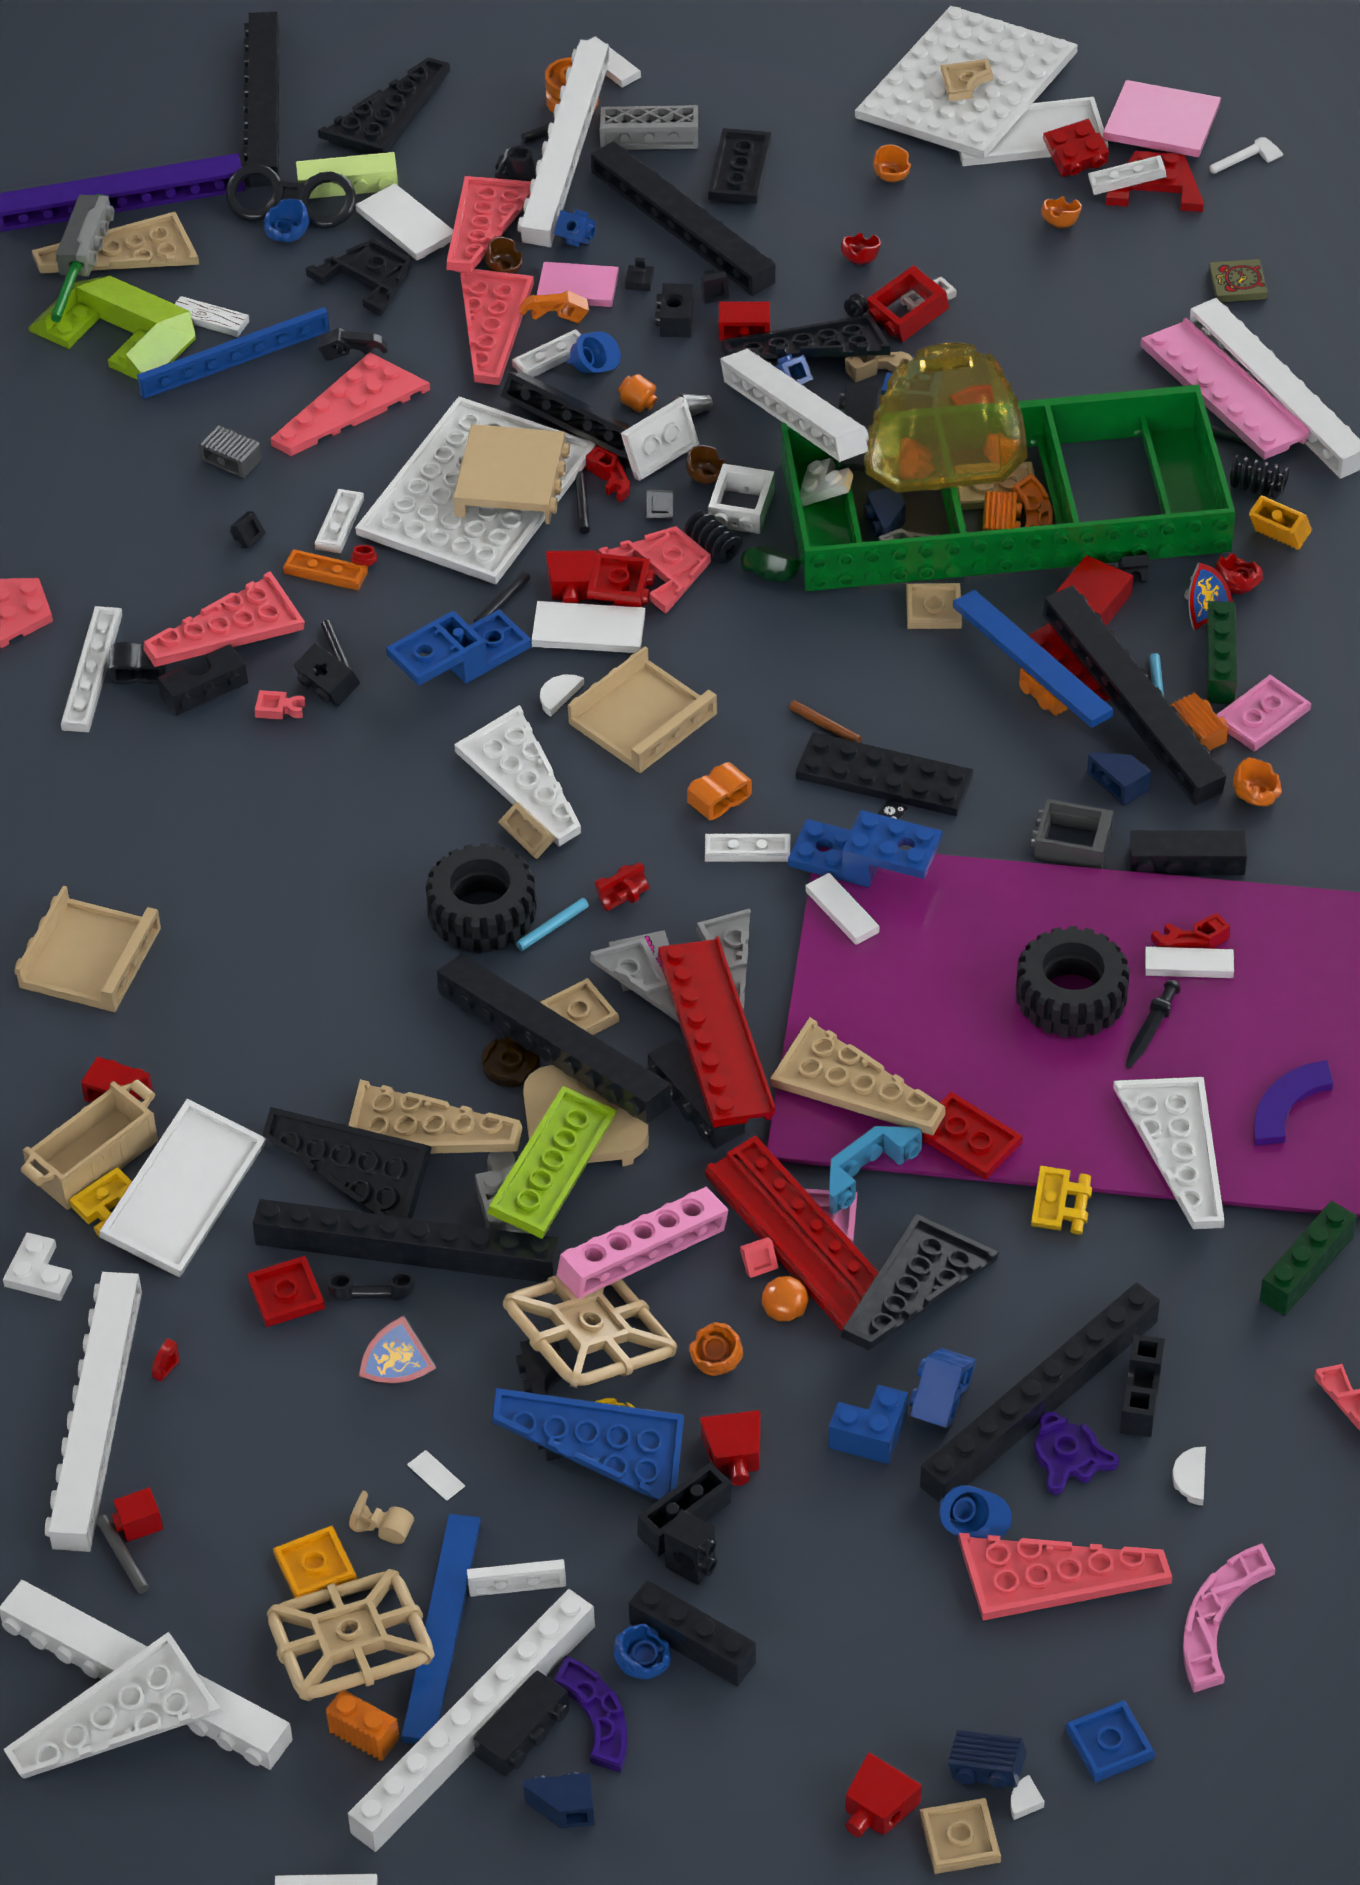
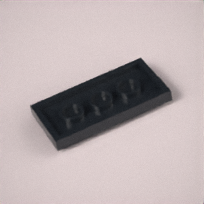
(739, 165)

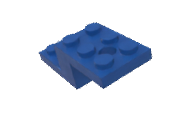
(458, 647)
(869, 845)

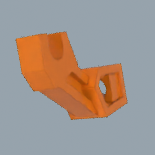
(558, 302)

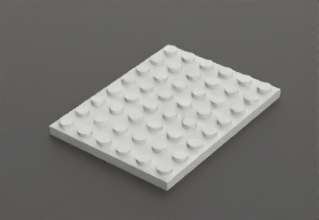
(915, 97)
(418, 504)

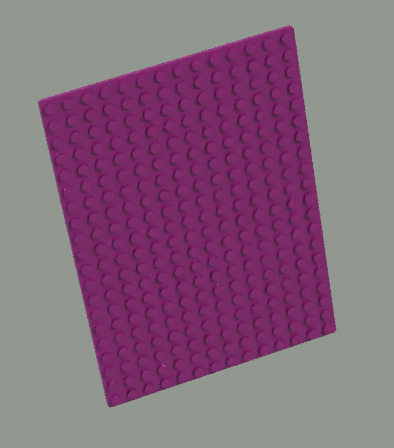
(943, 1014)

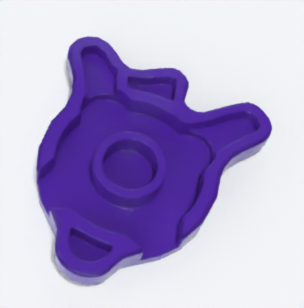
(1069, 1451)

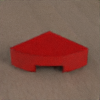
(165, 1360)

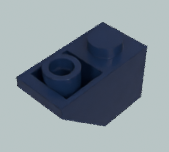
(885, 510)
(562, 1799)

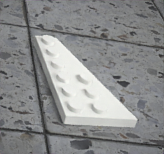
(519, 770)
(133, 1702)

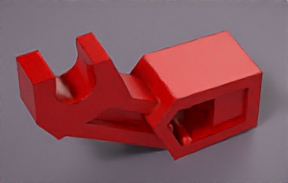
(608, 467)
(1213, 925)

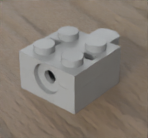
(488, 1185)

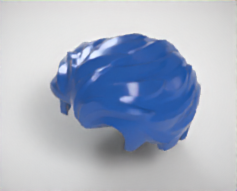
(286, 220)
(641, 1652)

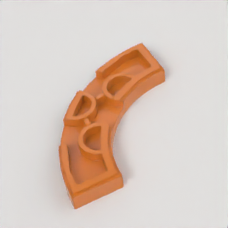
(1034, 501)

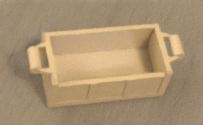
(93, 1142)

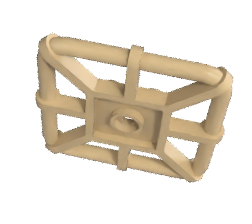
(586, 1338)
(337, 1646)

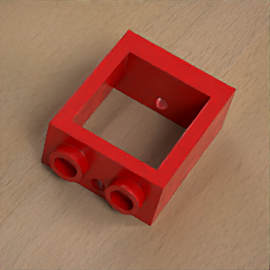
(903, 328)

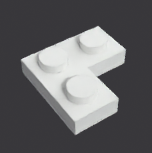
(824, 482)
(31, 1270)

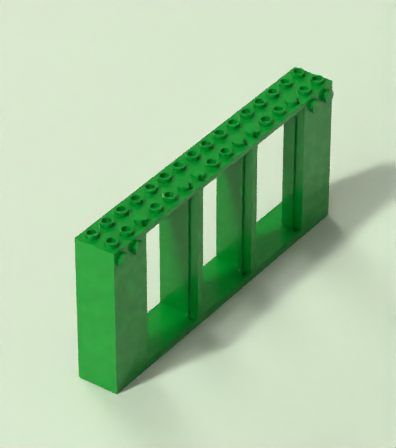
(1182, 463)

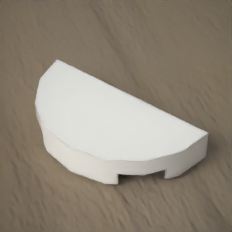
(558, 691)
(1190, 1473)

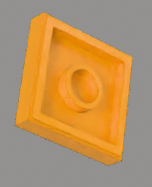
(314, 1562)

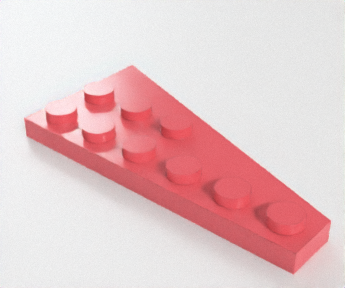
(493, 319)
(352, 399)
(234, 620)

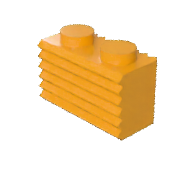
(1280, 522)

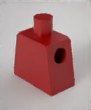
(570, 574)
(733, 1443)
(879, 1797)

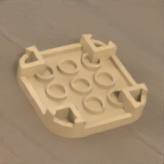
(626, 1135)

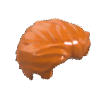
(1256, 782)
(716, 1349)

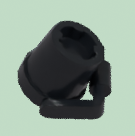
(518, 164)

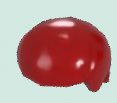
(859, 249)

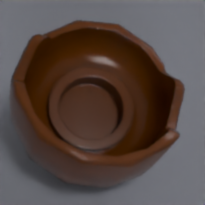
(503, 256)
(704, 464)

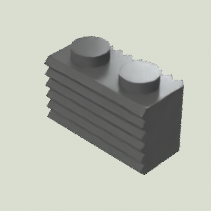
(230, 451)

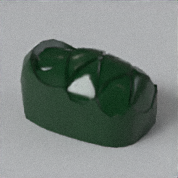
(770, 563)

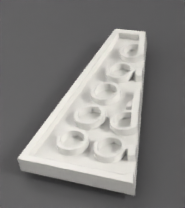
(1178, 1134)

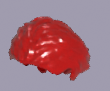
(1239, 574)

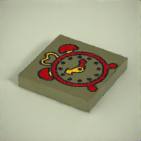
(1238, 280)

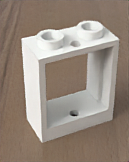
(745, 481)

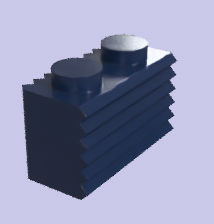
(987, 1758)

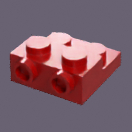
(1076, 148)
(621, 580)

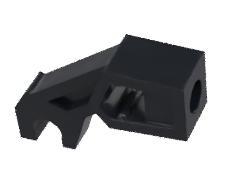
(339, 342)

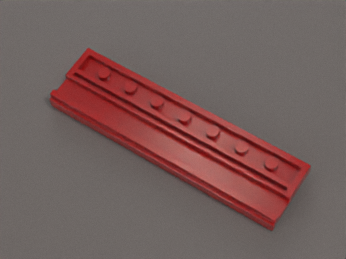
(716, 1032)
(800, 1230)

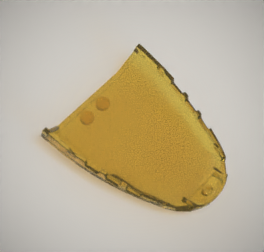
(946, 422)

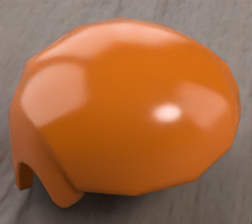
(891, 163)
(1060, 213)
(785, 1299)

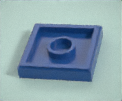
(1109, 1741)

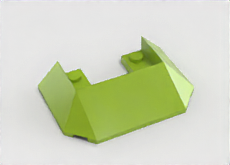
(159, 327)

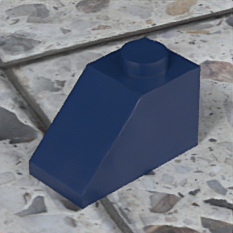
(1119, 775)

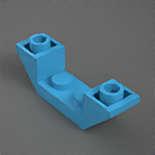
(896, 1142)

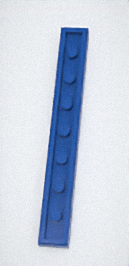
(233, 353)
(1033, 658)
(442, 1625)

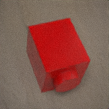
(137, 1515)

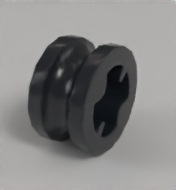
(856, 305)

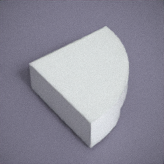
(1025, 1798)

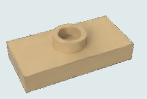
(526, 830)

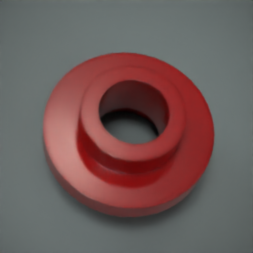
(363, 555)

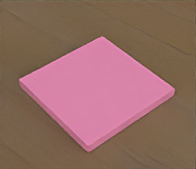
(1162, 118)

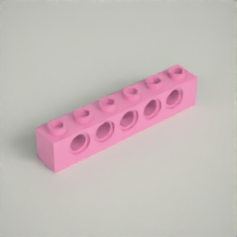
(642, 1242)

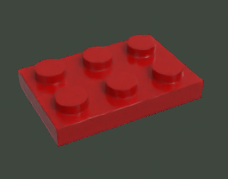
(973, 1137)

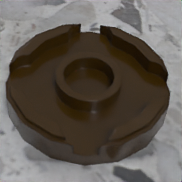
(508, 1062)

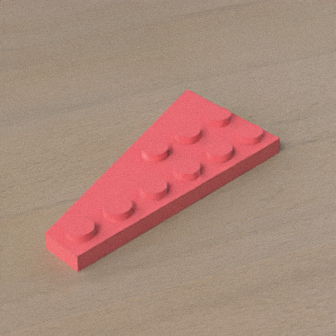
(483, 213)
(1049, 1573)

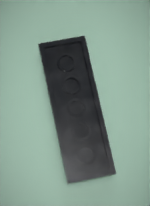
(884, 774)

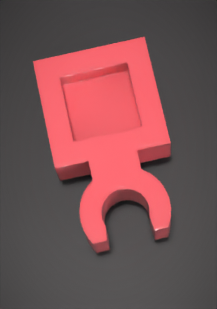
(276, 704)

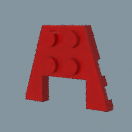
(1178, 180)

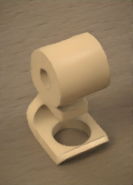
(392, 1525)

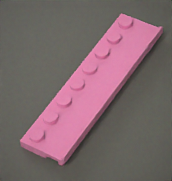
(1226, 389)

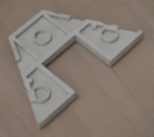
(638, 969)

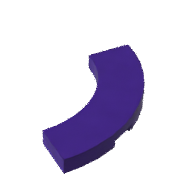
(1283, 1095)
(603, 1710)

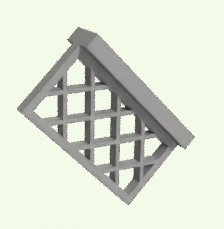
(658, 134)

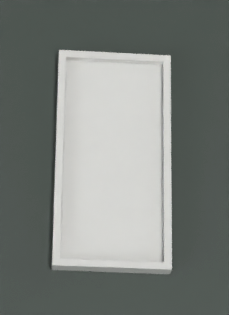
(1026, 135)
(182, 1188)

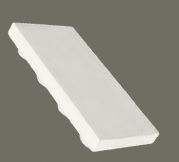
(405, 221)
(588, 627)

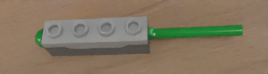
(81, 243)

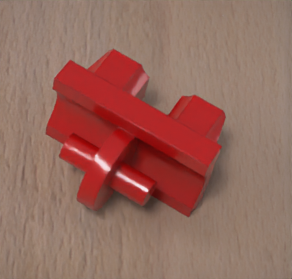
(622, 887)

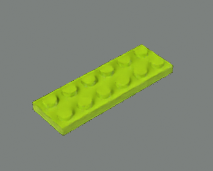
(551, 1162)

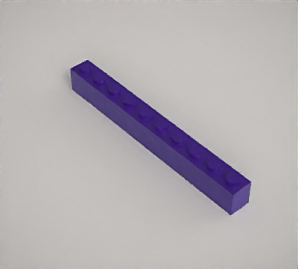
(125, 191)

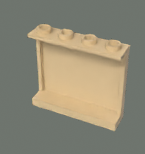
(511, 469)
(640, 711)
(86, 952)

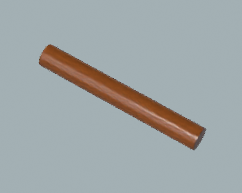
(824, 722)

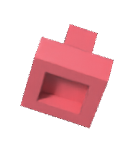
(759, 1257)

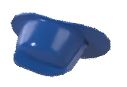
(594, 353)
(975, 1512)

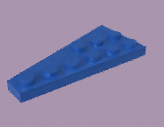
(616, 1441)

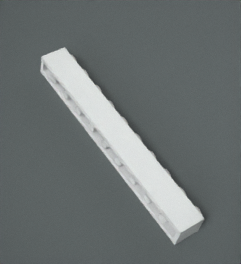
(564, 143)
(794, 405)
(1328, 434)
(94, 1413)
(102, 1649)
(451, 1738)

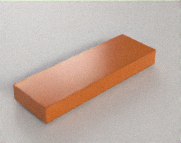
(325, 569)

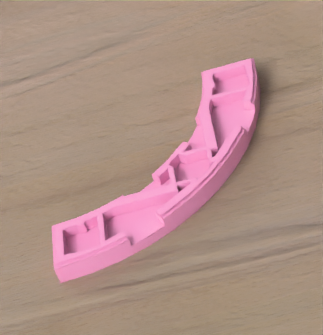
(1209, 1609)

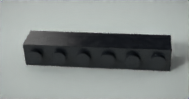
(566, 411)

